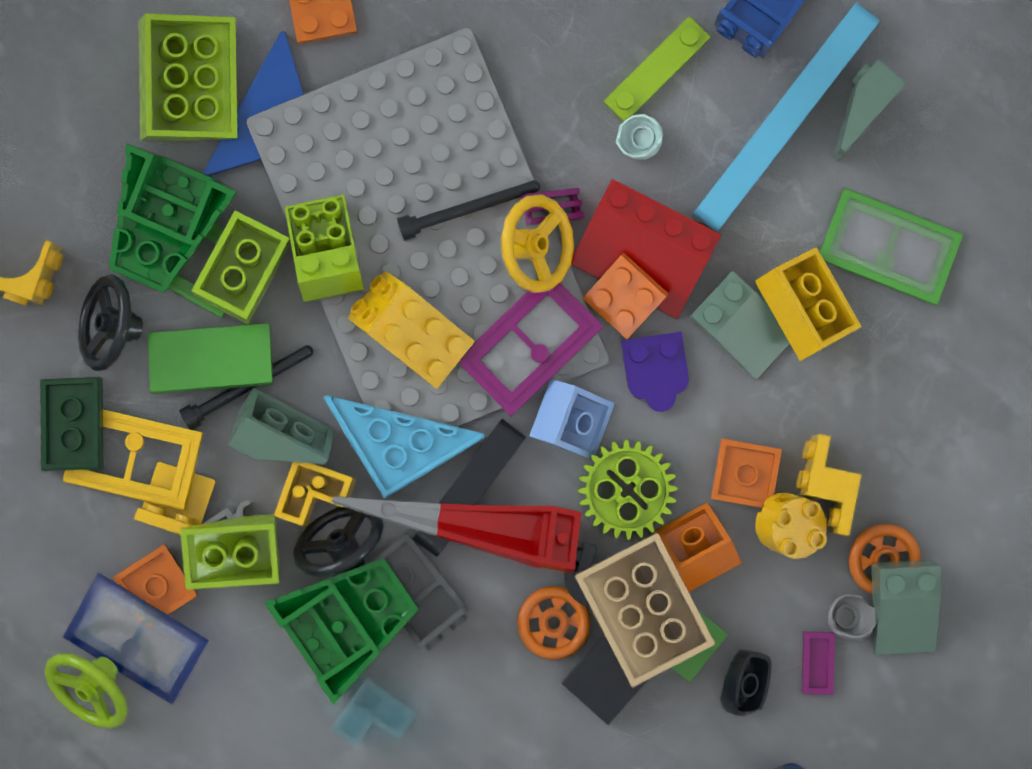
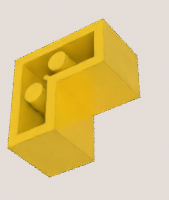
(307, 484)

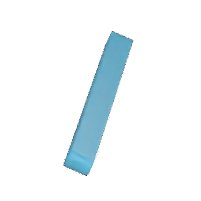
(786, 117)

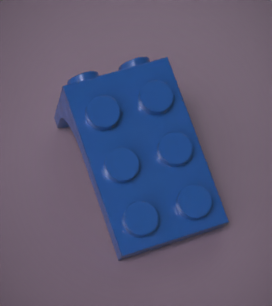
(756, 22)

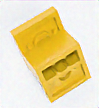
(828, 484)

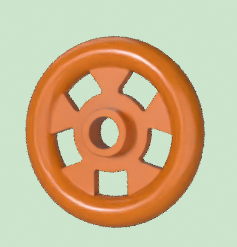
(874, 536)
(534, 640)

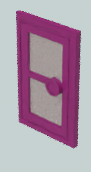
(529, 345)

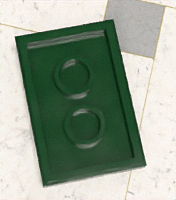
(71, 424)

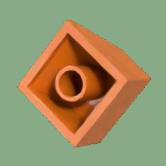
(699, 546)

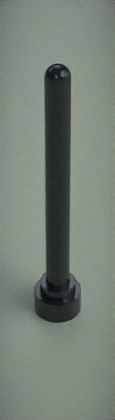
(411, 225)
(195, 414)

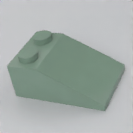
(871, 94)
(741, 325)
(279, 432)
(906, 606)

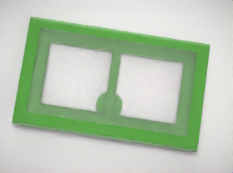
(890, 246)

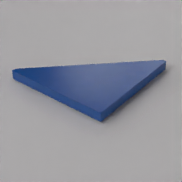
(272, 86)

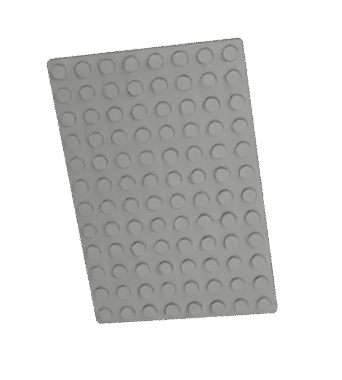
(413, 143)

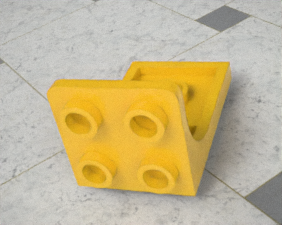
(37, 283)
(410, 328)

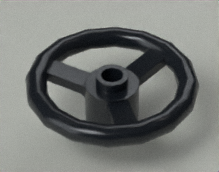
(110, 323)
(339, 544)

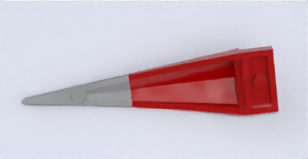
(520, 533)

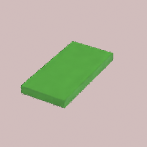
(210, 358)

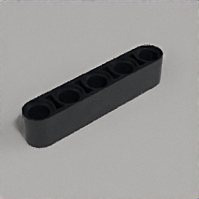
(477, 476)

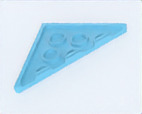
(398, 445)

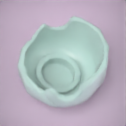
(639, 137)

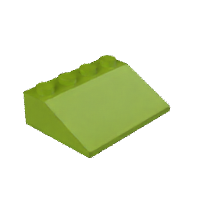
(187, 78)

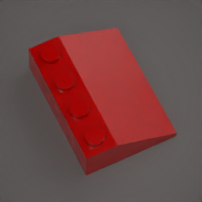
(653, 236)

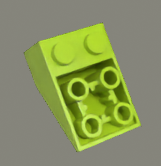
(323, 248)

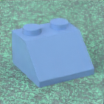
(572, 419)

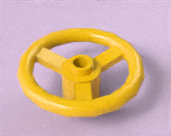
(534, 244)

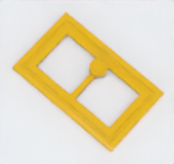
(139, 427)

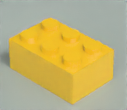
(808, 303)

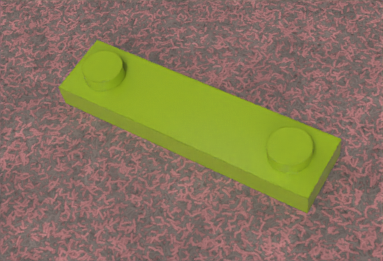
(657, 69)

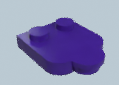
(656, 368)

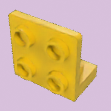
(171, 518)

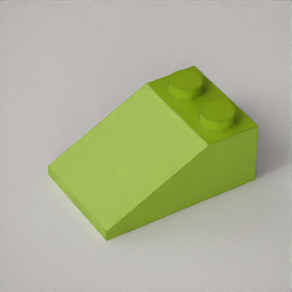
(231, 553)

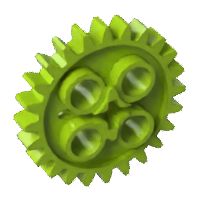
(646, 468)

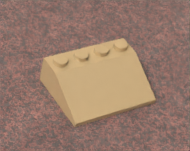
(644, 609)

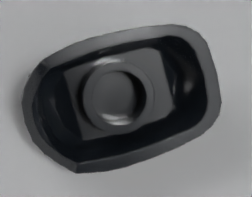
(746, 683)

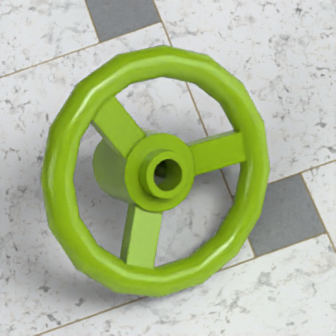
(90, 686)

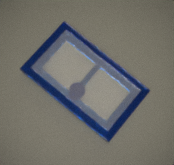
(136, 638)

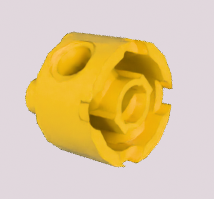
(791, 525)

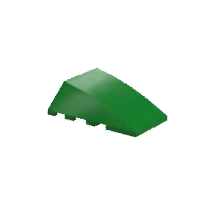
(162, 217)
(344, 622)

